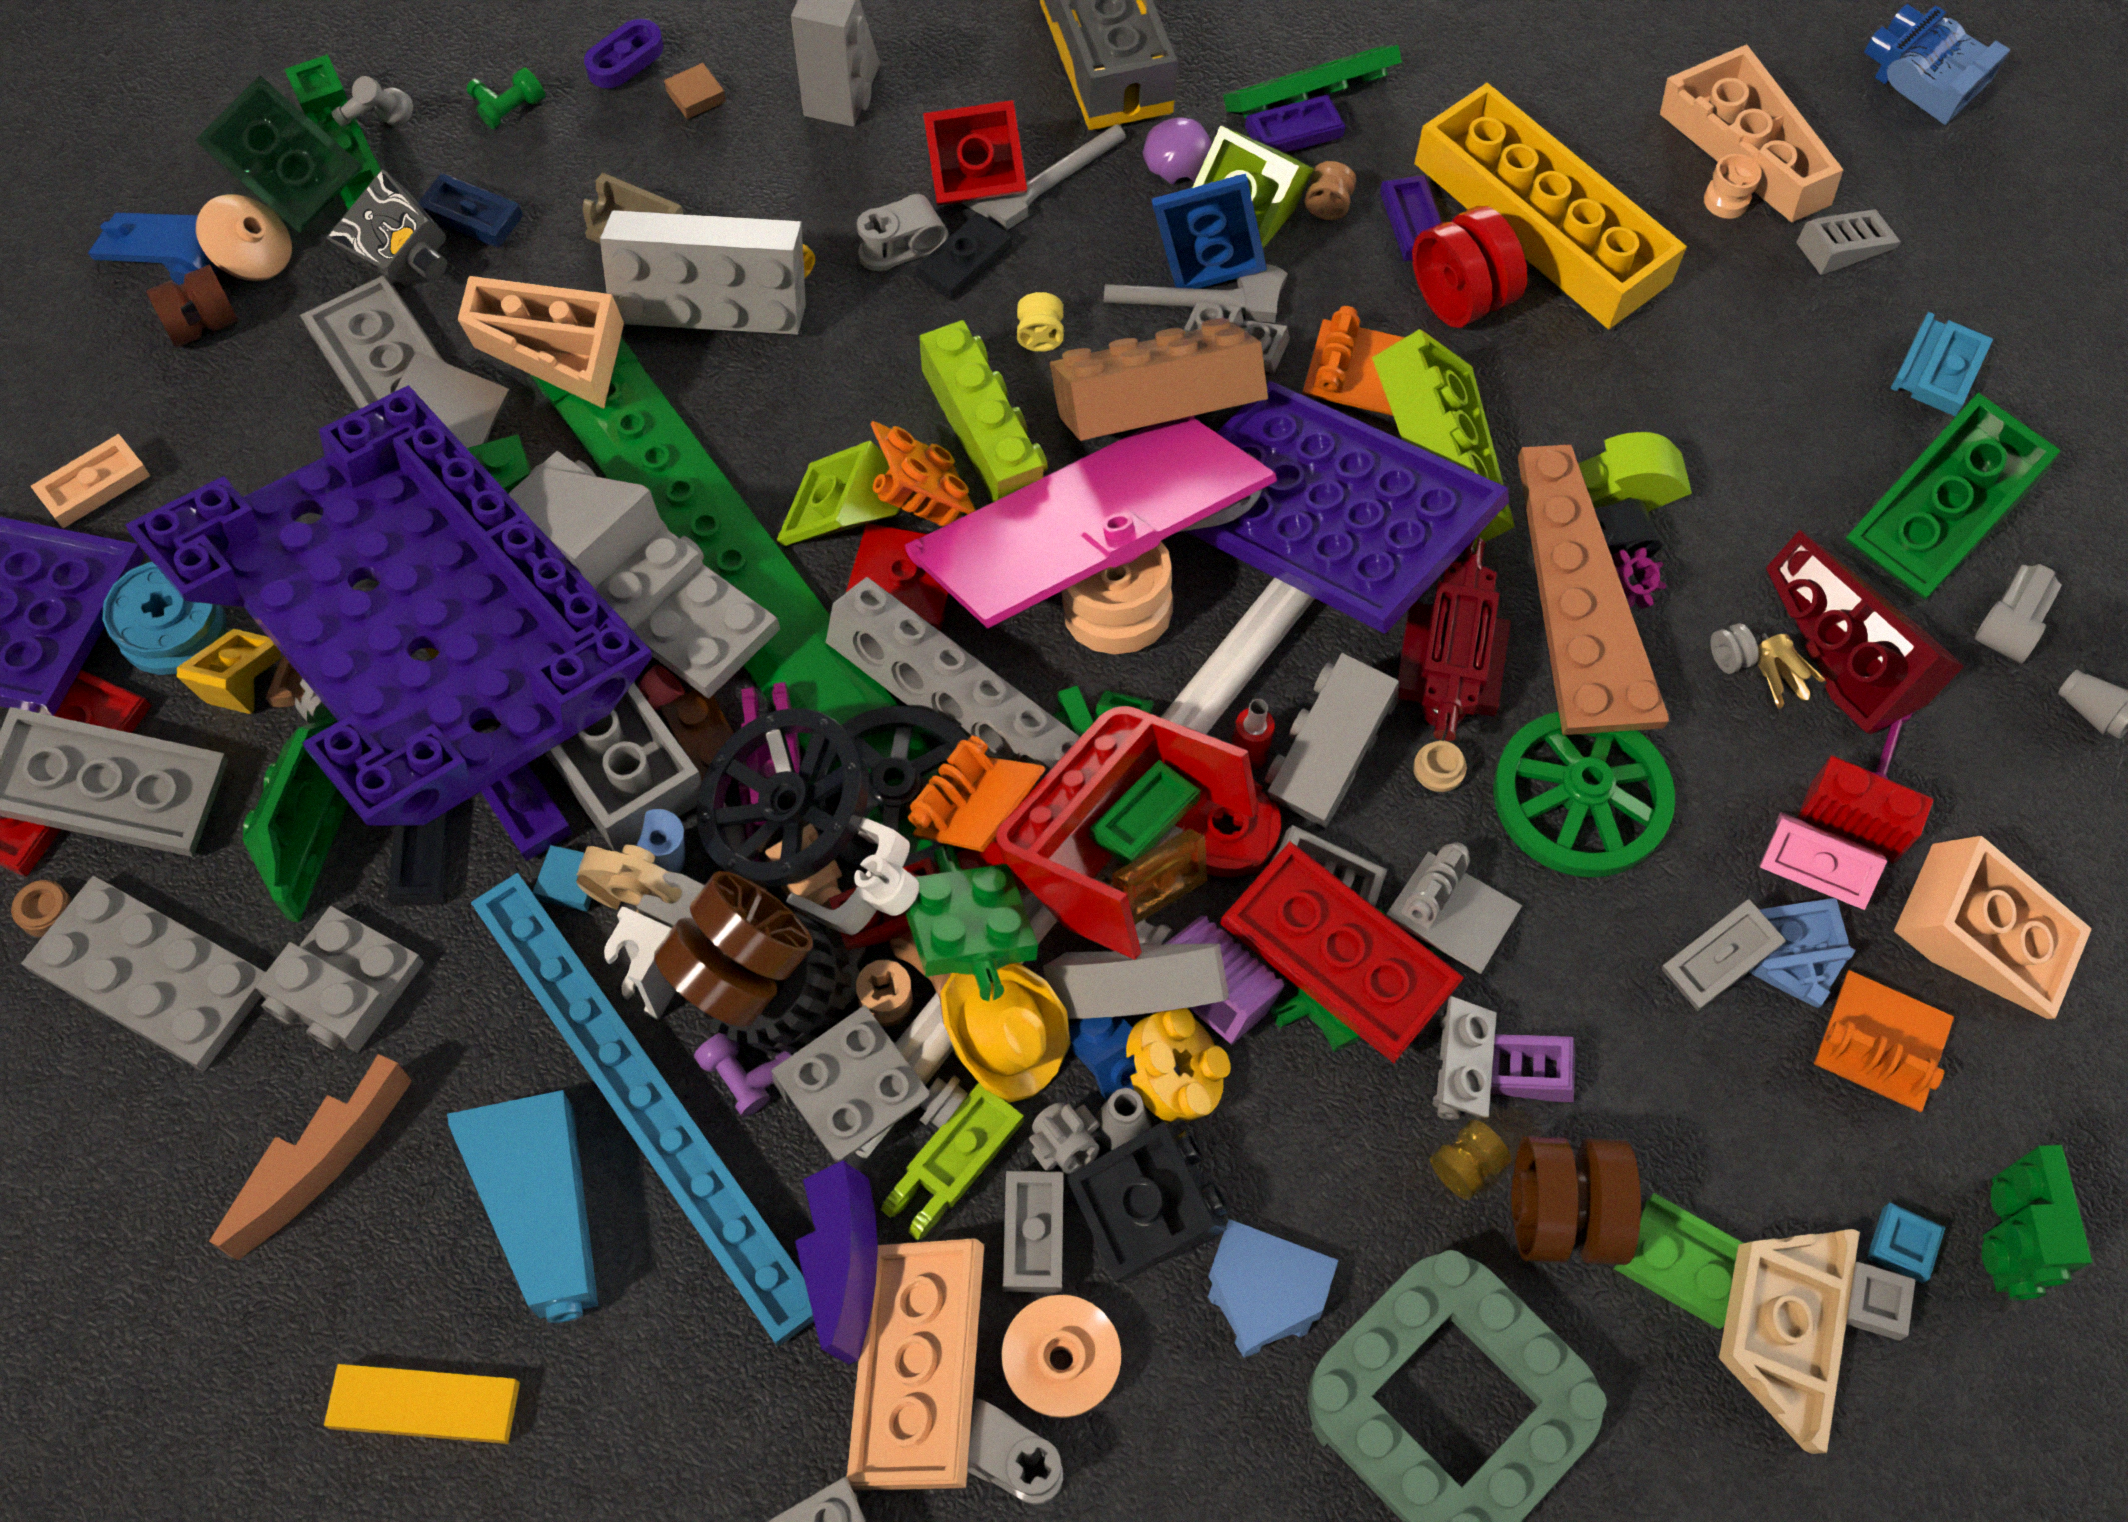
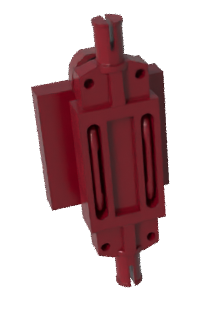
(1456, 646)

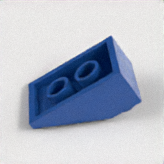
(1210, 233)

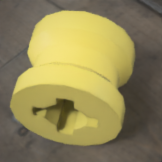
(1040, 322)

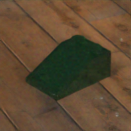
(278, 154)

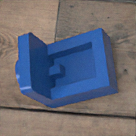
(1102, 1049)

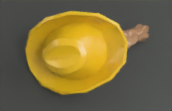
(1005, 1042)

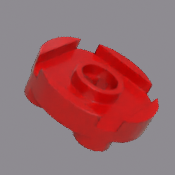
(1243, 850)

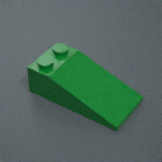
(1953, 496)

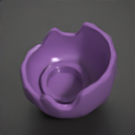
(1176, 149)

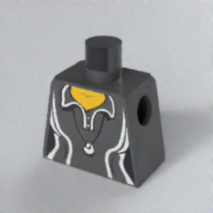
(391, 233)

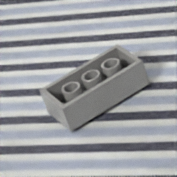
(705, 271)
(627, 768)

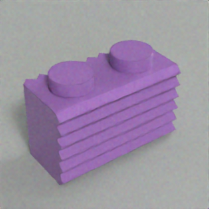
(1249, 983)

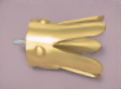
(1779, 656)

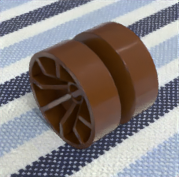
(732, 949)
(1576, 1200)

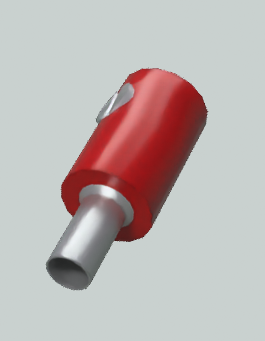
(1255, 732)

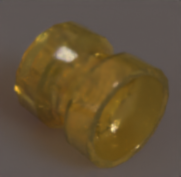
(1470, 1159)

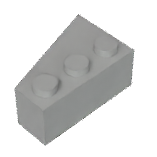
(834, 59)
(1332, 739)

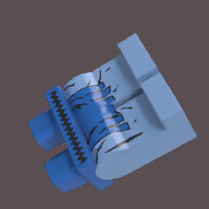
(1934, 61)

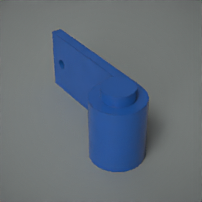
(153, 239)

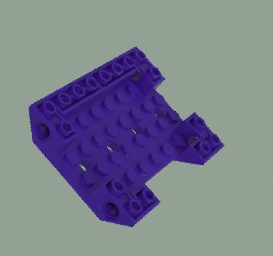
(455, 575)

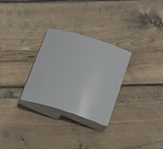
(457, 397)

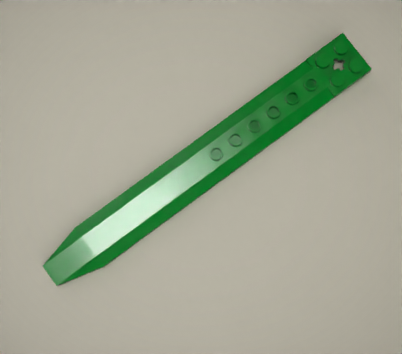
(648, 444)

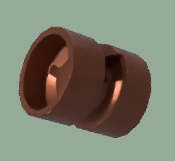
(207, 295)

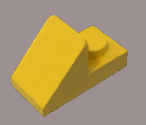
(227, 669)

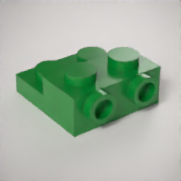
(2039, 1229)

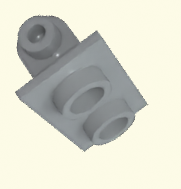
(1467, 1060)

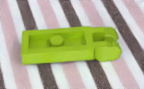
(955, 1157)

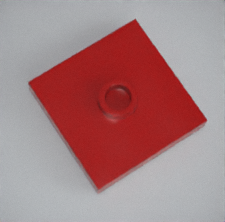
(886, 563)

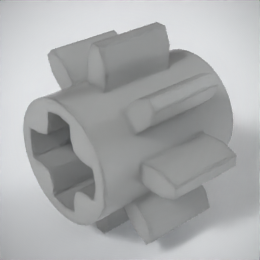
(1065, 1137)

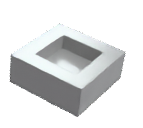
(1880, 1301)

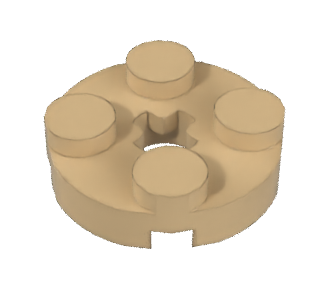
(623, 876)

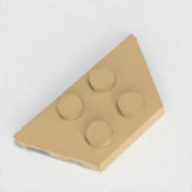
(1790, 1327)

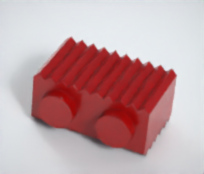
(1865, 808)

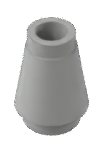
(2098, 702)
(1120, 1129)

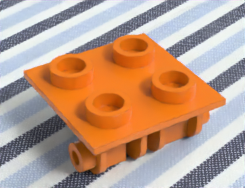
(1344, 364)
(920, 478)
(971, 796)
(1885, 1041)

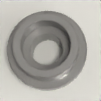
(942, 1101)

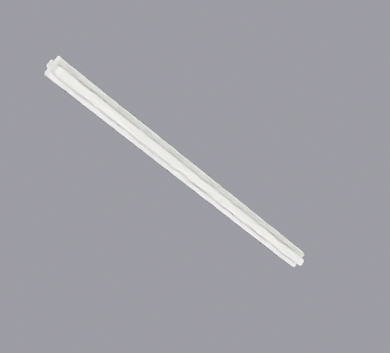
(1197, 707)

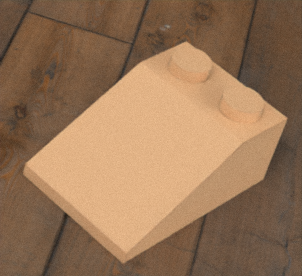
(1993, 925)

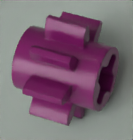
(1646, 574)

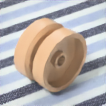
(1122, 605)

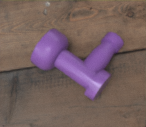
(748, 1088)

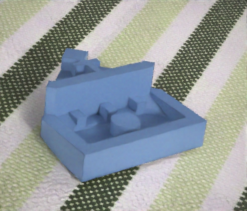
(1812, 951)
(1268, 1286)

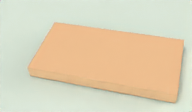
(918, 1368)

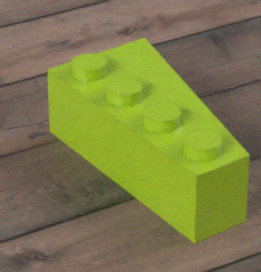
(1441, 410)

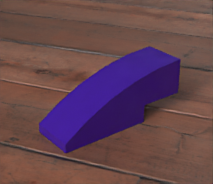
(840, 1258)

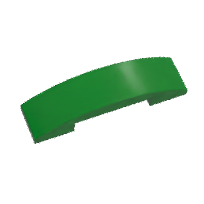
(318, 95)

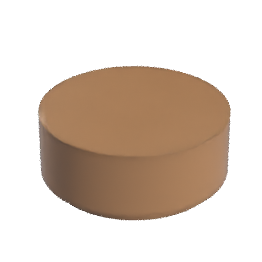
(39, 906)

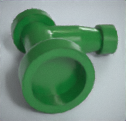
(494, 107)

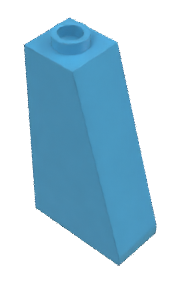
(533, 1191)

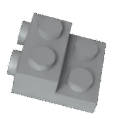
(338, 980)

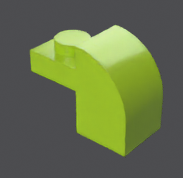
(1636, 467)

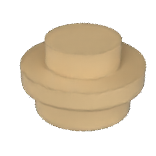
(1440, 766)

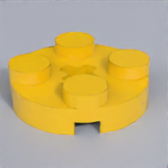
(1202, 1065)

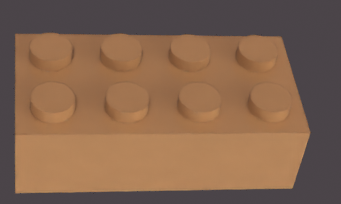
(1158, 378)

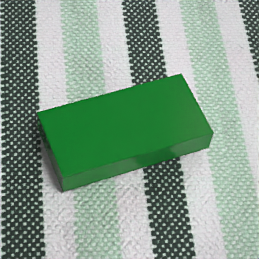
(1144, 813)

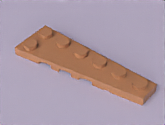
(1590, 632)

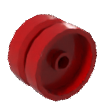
(1469, 266)

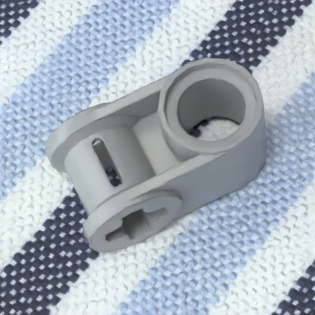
(901, 228)
(1002, 1447)

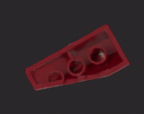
(1866, 648)

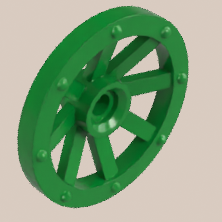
(1583, 798)

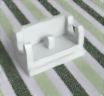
(641, 939)

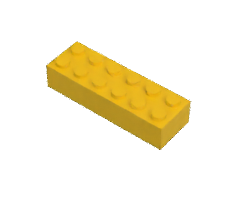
(1560, 208)

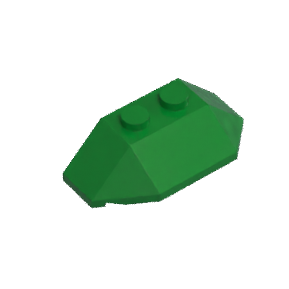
(294, 823)

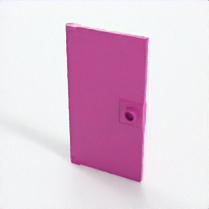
(1087, 517)

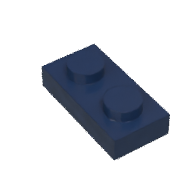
(471, 210)

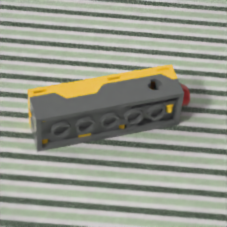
(1114, 58)

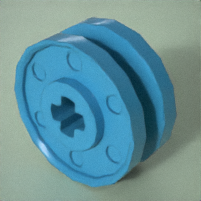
(155, 623)

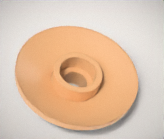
(234, 249)
(1056, 1325)

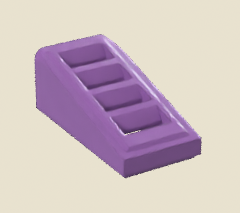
(1540, 1048)

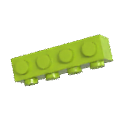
(979, 410)

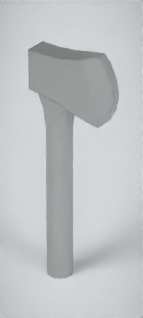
(1012, 209)
(1256, 295)

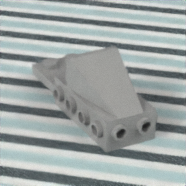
(645, 572)

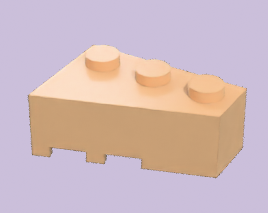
(547, 332)

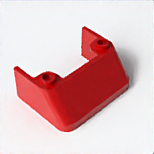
(1049, 830)

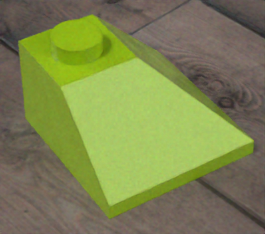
(1272, 176)
(837, 495)

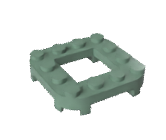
(1513, 1338)

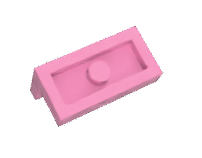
(1823, 861)

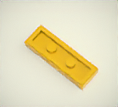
(422, 1404)

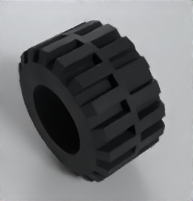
(804, 1001)

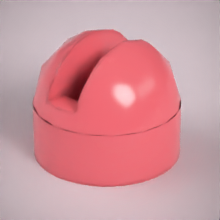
(660, 687)

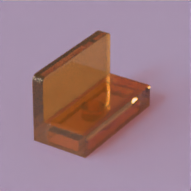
(1163, 874)

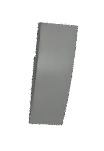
(1157, 981)

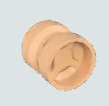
(1732, 185)

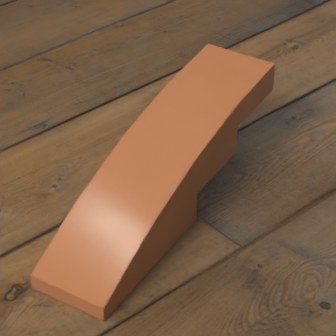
(296, 1174)

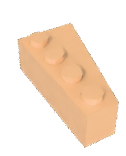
(1741, 109)

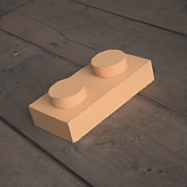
(90, 481)

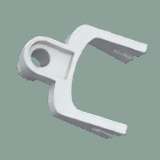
(882, 888)

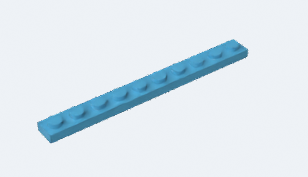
(648, 1109)

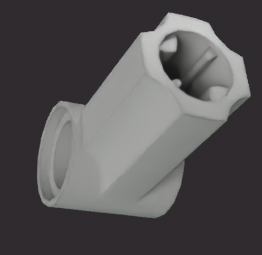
(2016, 620)

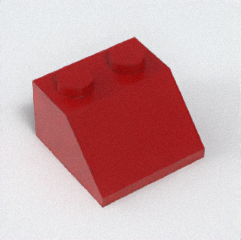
(975, 152)

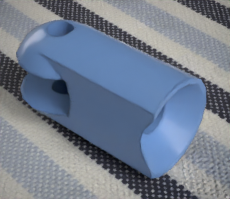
(664, 838)

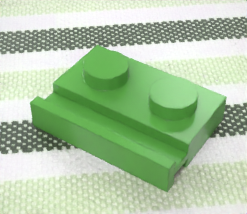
(1684, 1260)

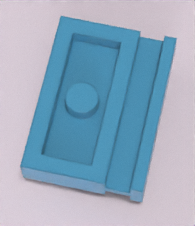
(1942, 364)

